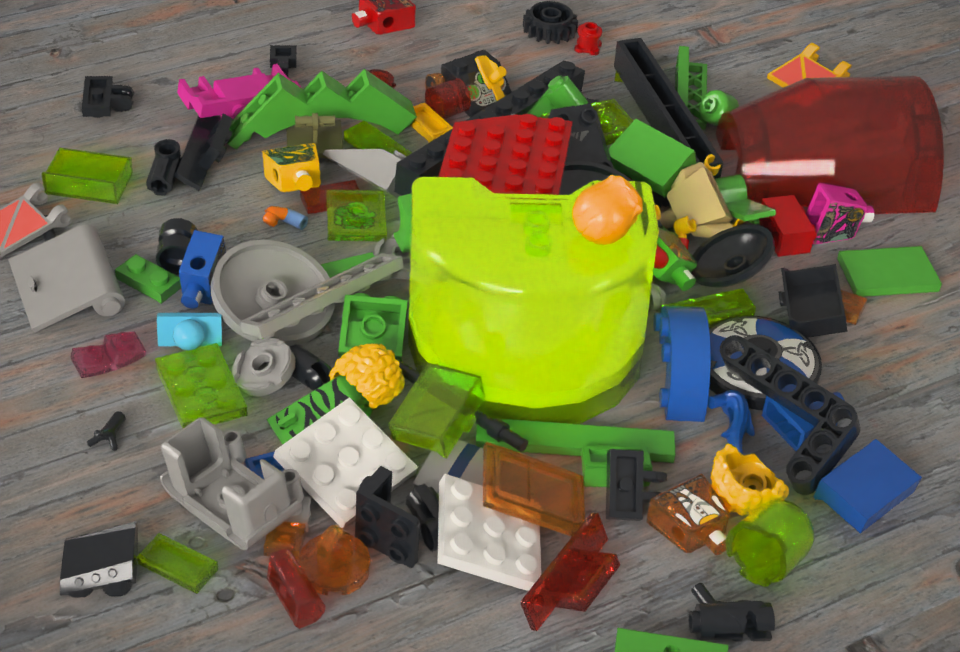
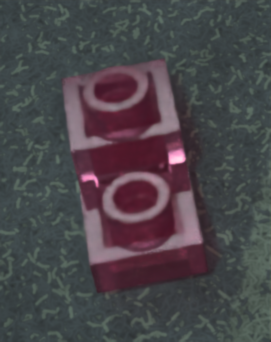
(115, 353)

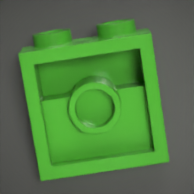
(374, 322)

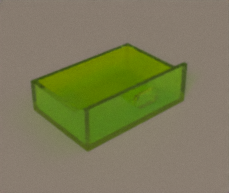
(87, 175)
(438, 409)

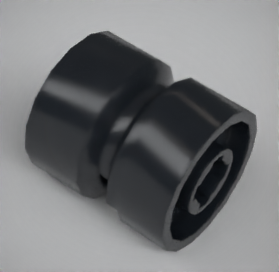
(173, 243)

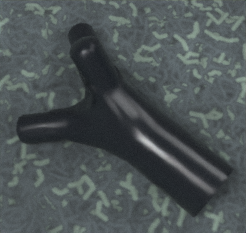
(109, 431)

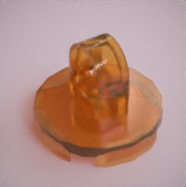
(335, 561)

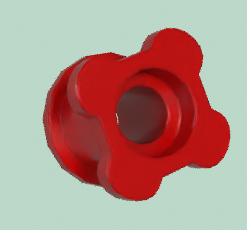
(589, 38)

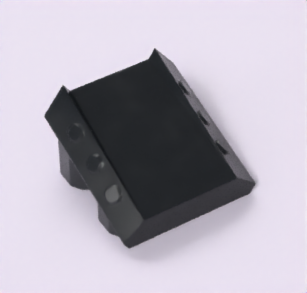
(100, 562)

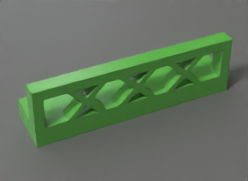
(684, 79)

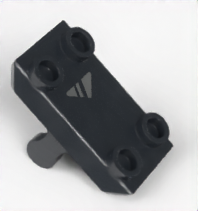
(587, 137)

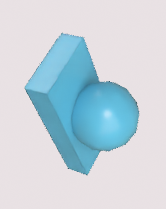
(189, 329)

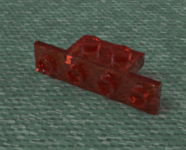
(573, 576)

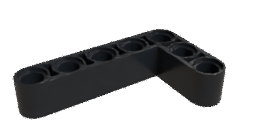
(797, 402)

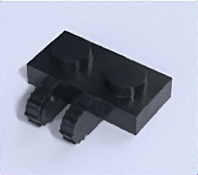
(101, 95)
(625, 484)

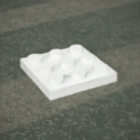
(338, 455)
(485, 539)

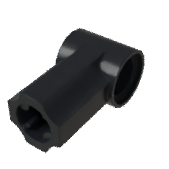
(164, 166)
(424, 504)

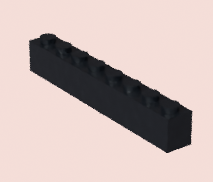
(660, 100)

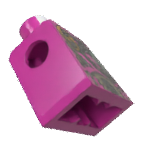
(837, 213)

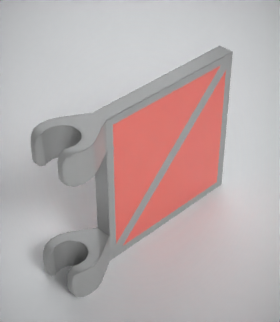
(24, 222)

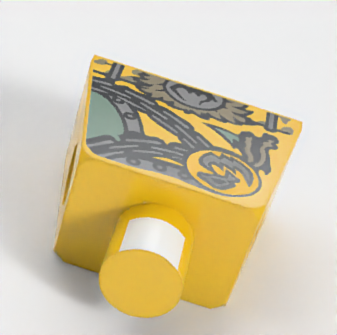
(295, 167)

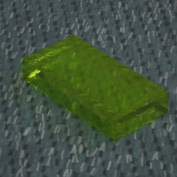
(177, 563)

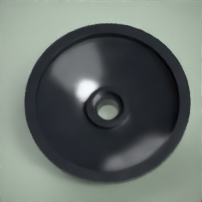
(733, 256)

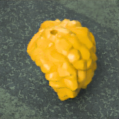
(372, 372)
(744, 481)

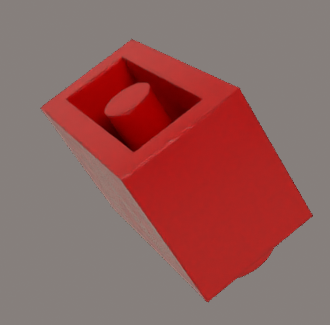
(789, 226)

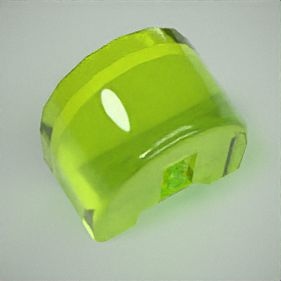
(526, 299)

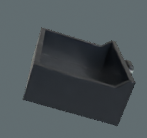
(813, 300)

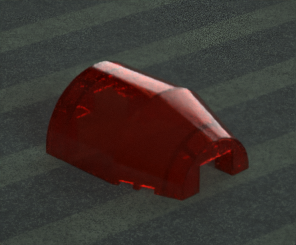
(845, 133)

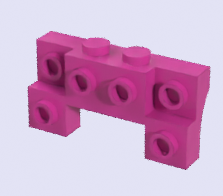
(227, 95)

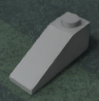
(371, 165)

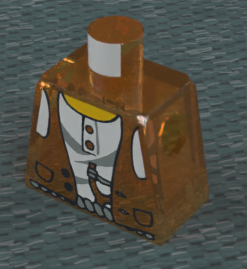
(691, 516)

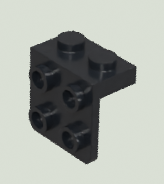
(384, 524)

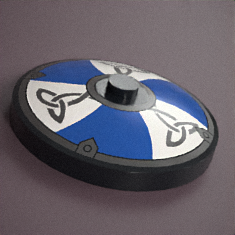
(771, 336)

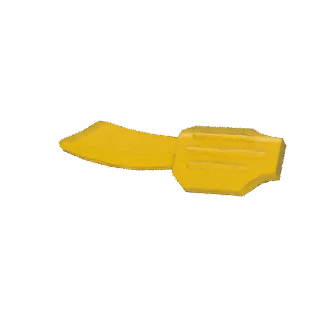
(491, 75)

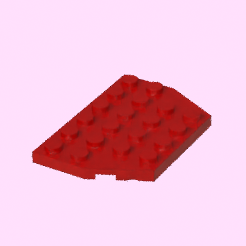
(510, 153)

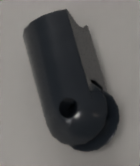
(309, 368)

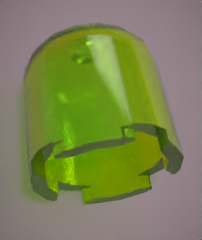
(771, 541)

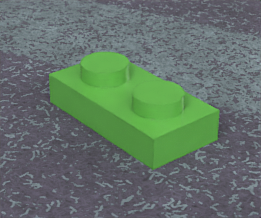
(148, 278)

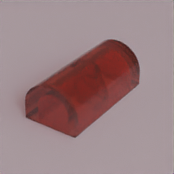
(294, 589)

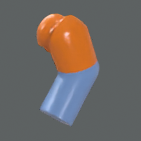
(286, 215)

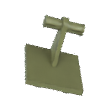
(316, 129)

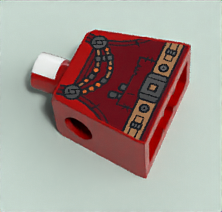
(385, 15)

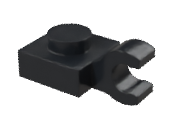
(284, 56)

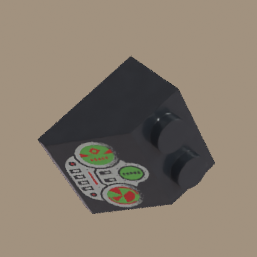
(467, 70)

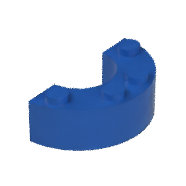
(688, 362)

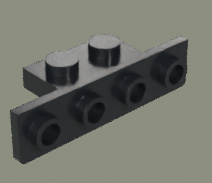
(203, 148)

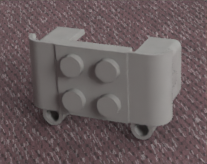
(221, 491)

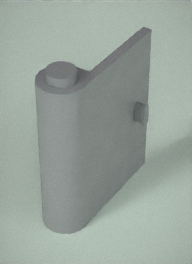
(69, 275)

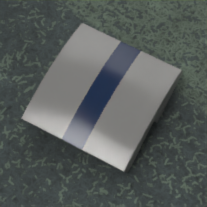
(463, 462)

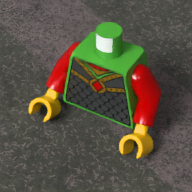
(672, 258)

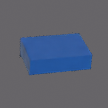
(867, 485)

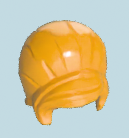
(607, 210)

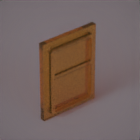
(532, 490)

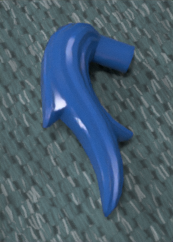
(739, 415)

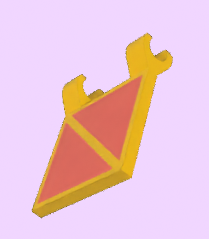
(804, 67)

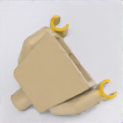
(699, 198)

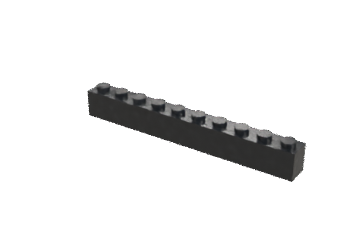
(429, 158)

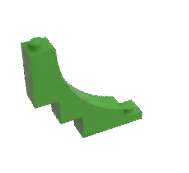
(281, 100)

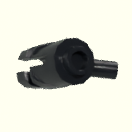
(730, 619)

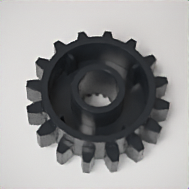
(550, 22)

